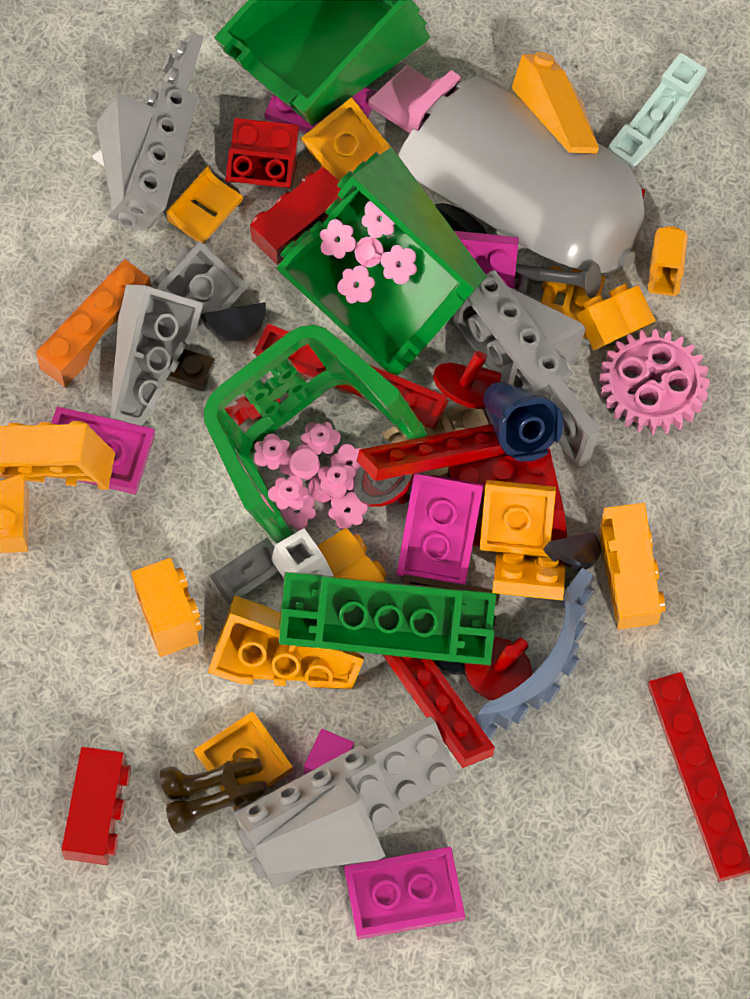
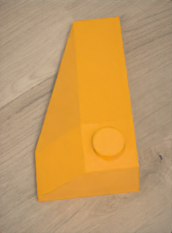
(554, 101)
(251, 651)

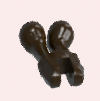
(178, 786)

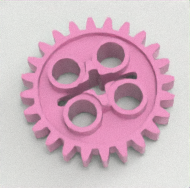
(639, 358)

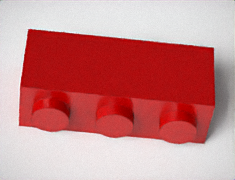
(294, 213)
(95, 806)

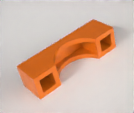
(72, 343)

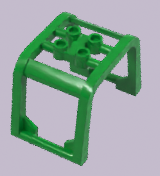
(228, 435)

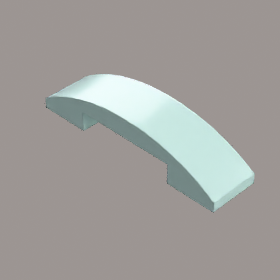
(659, 112)

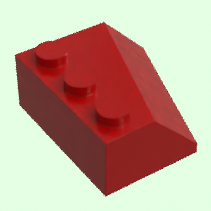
(510, 470)

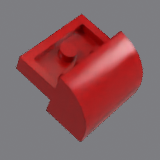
(263, 153)

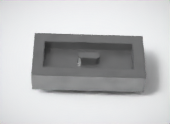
(245, 571)

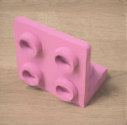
(410, 96)

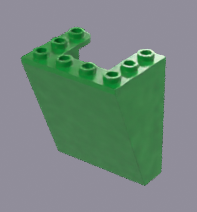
(321, 49)
(398, 316)

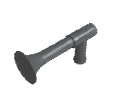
(588, 280)

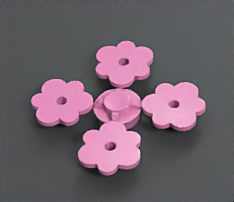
(368, 253)
(345, 455)
(304, 464)

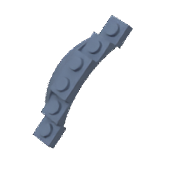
(562, 660)

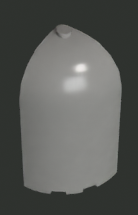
(514, 175)

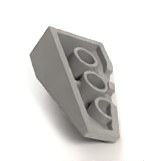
(149, 341)

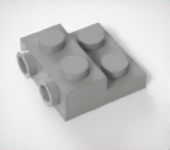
(202, 279)

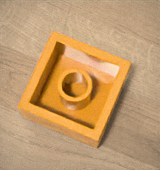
(167, 606)

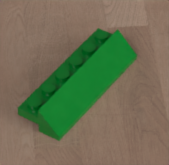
(387, 618)

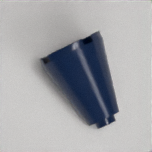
(522, 421)

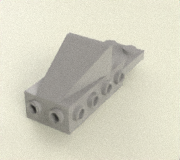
(146, 140)
(532, 352)
(341, 806)

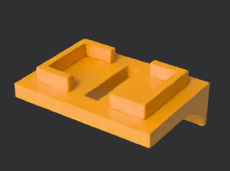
(212, 194)

